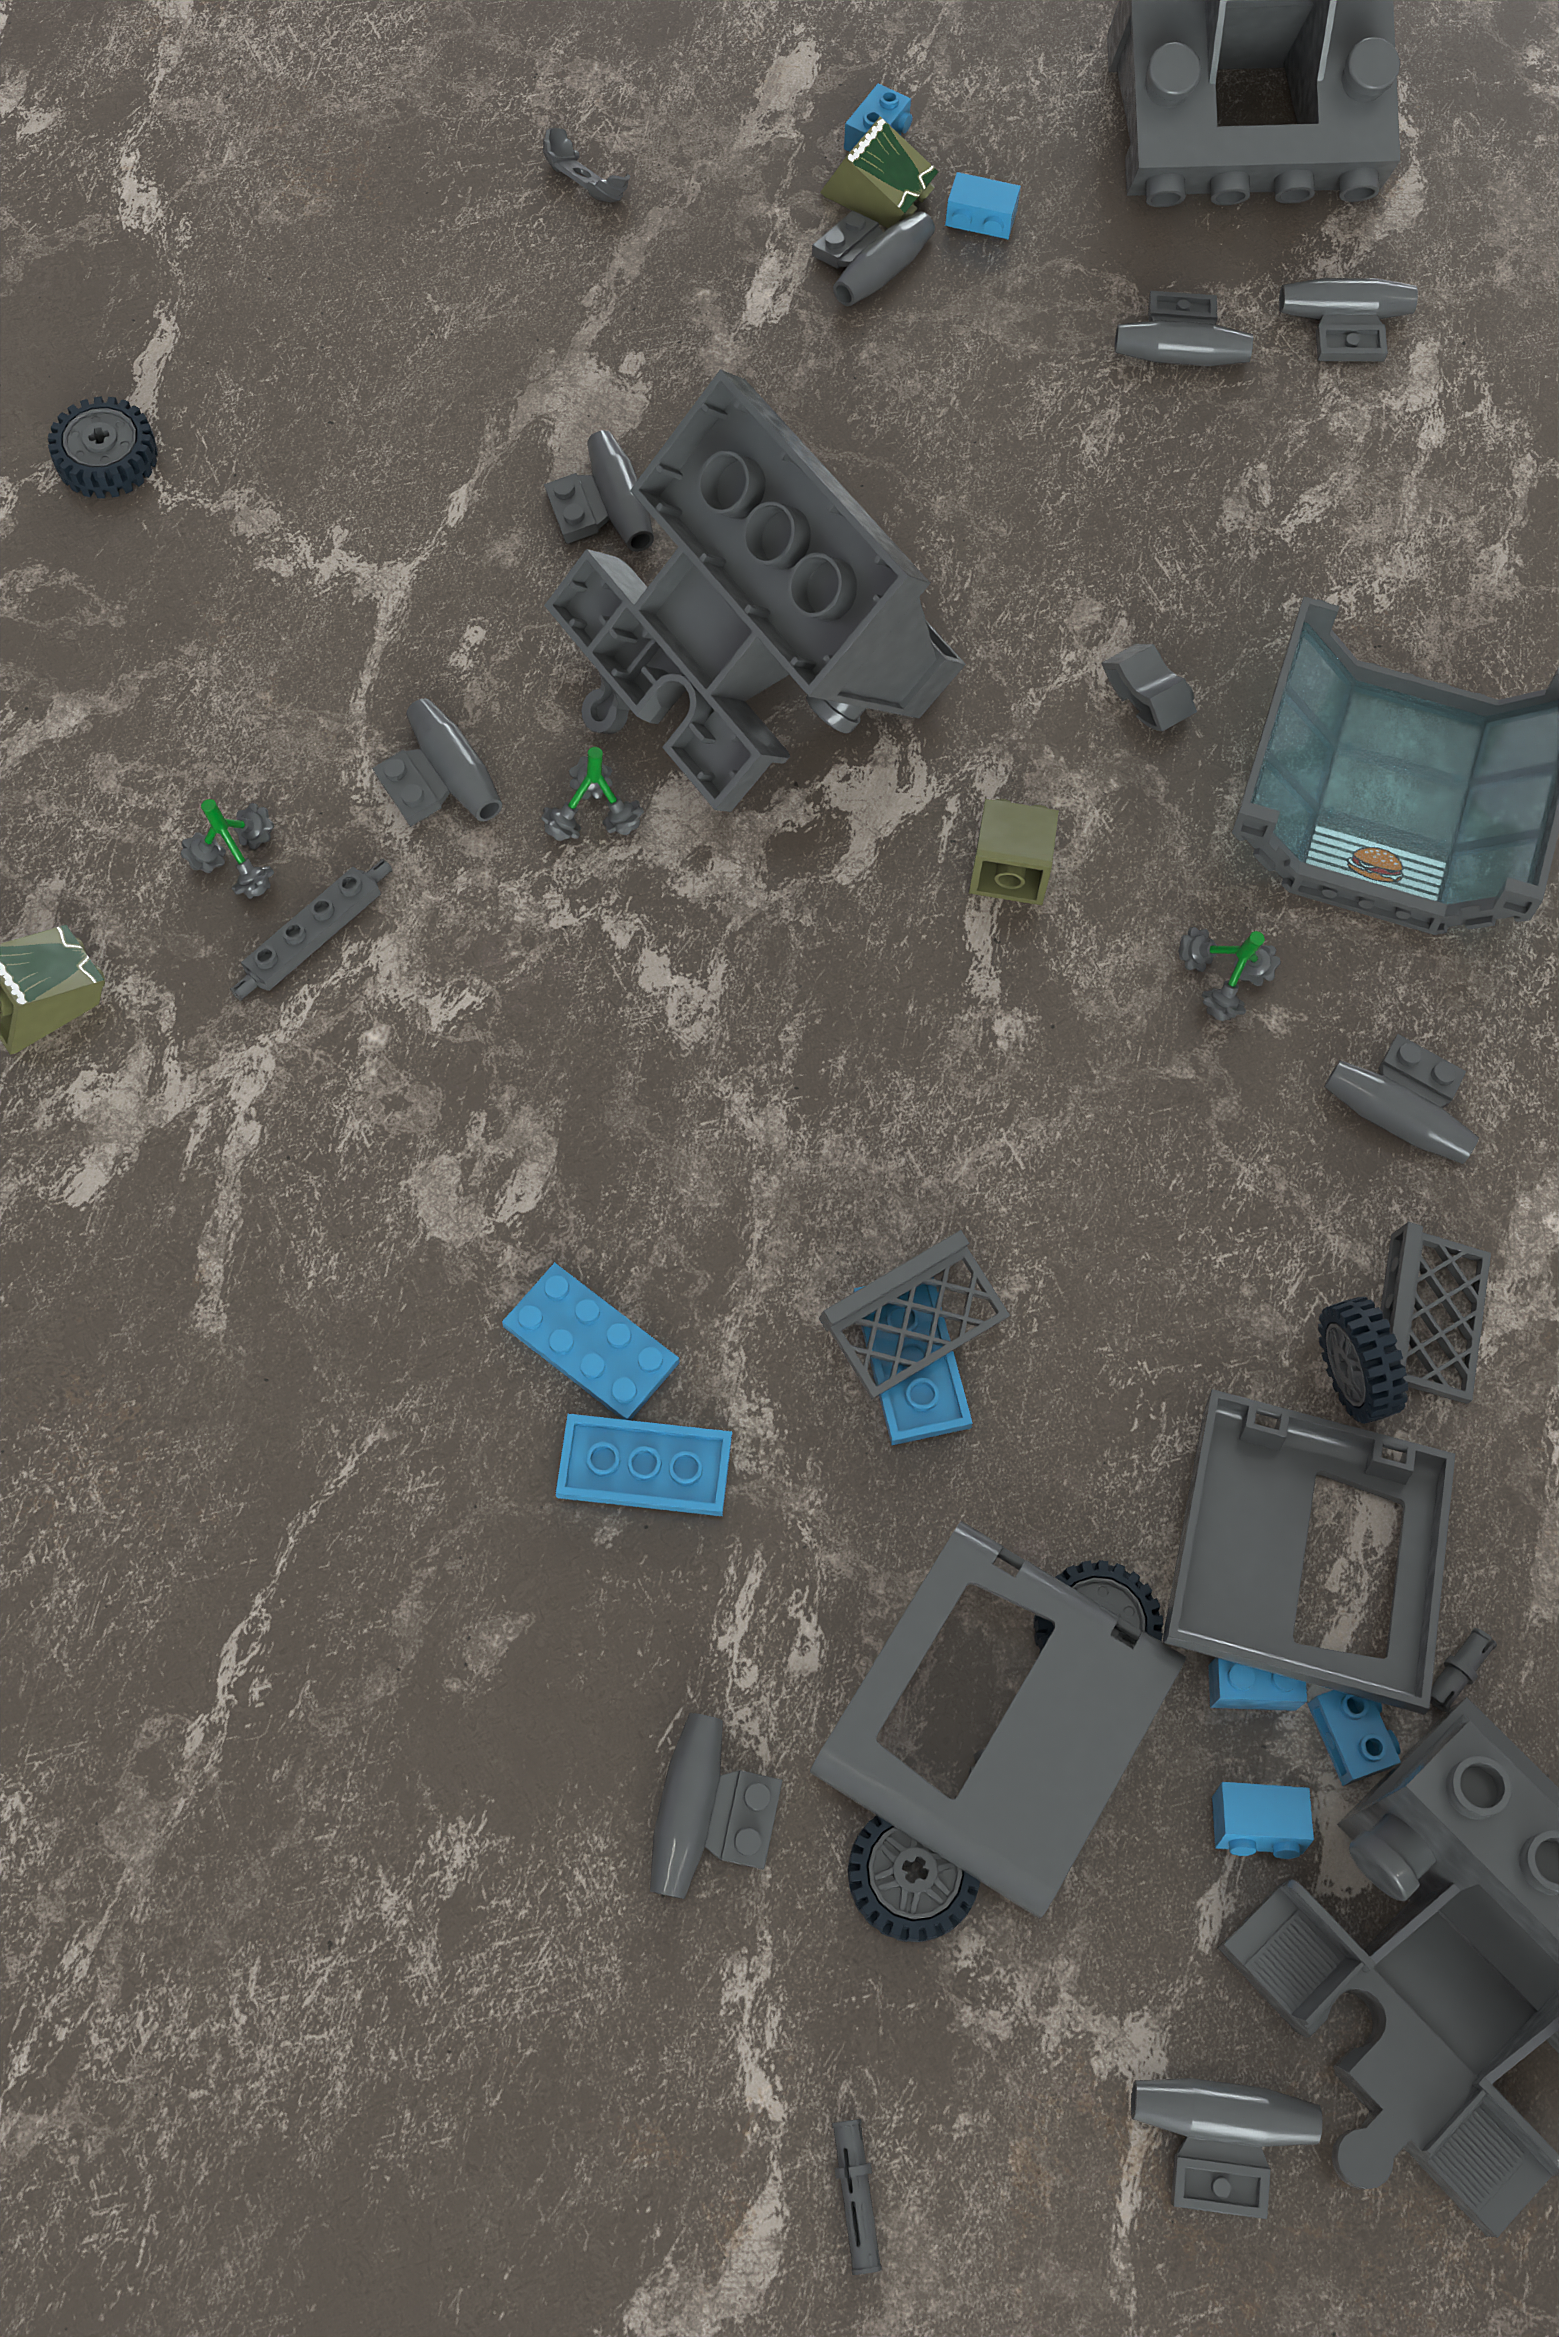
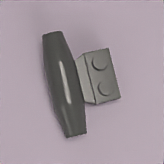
(870, 253)
(1349, 313)
(1183, 333)
(590, 501)
(443, 765)
(1408, 1098)
(708, 1810)
(1225, 2128)

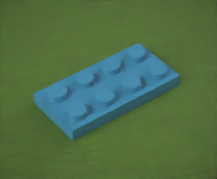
(591, 1342)
(934, 1397)
(644, 1464)

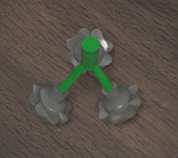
(589, 779)
(252, 828)
(1253, 964)

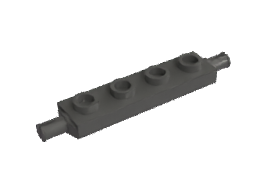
(310, 929)

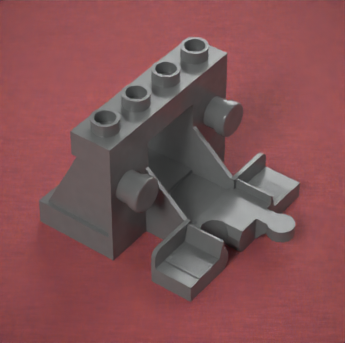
(1339, 80)
(764, 585)
(1451, 1982)

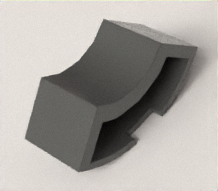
(1150, 686)

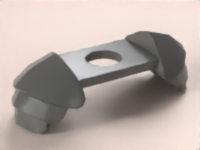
(563, 158)

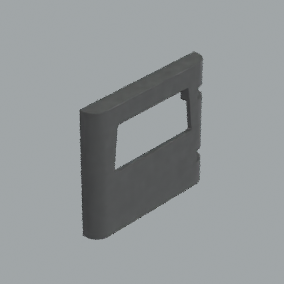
(1249, 1537)
(1050, 1755)

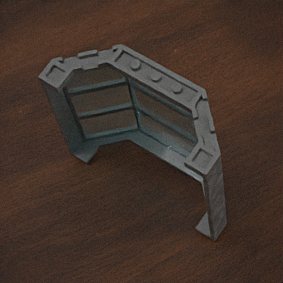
(1402, 789)

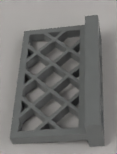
(894, 1285)
(1401, 1297)

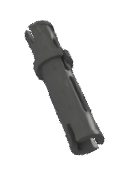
(856, 2196)

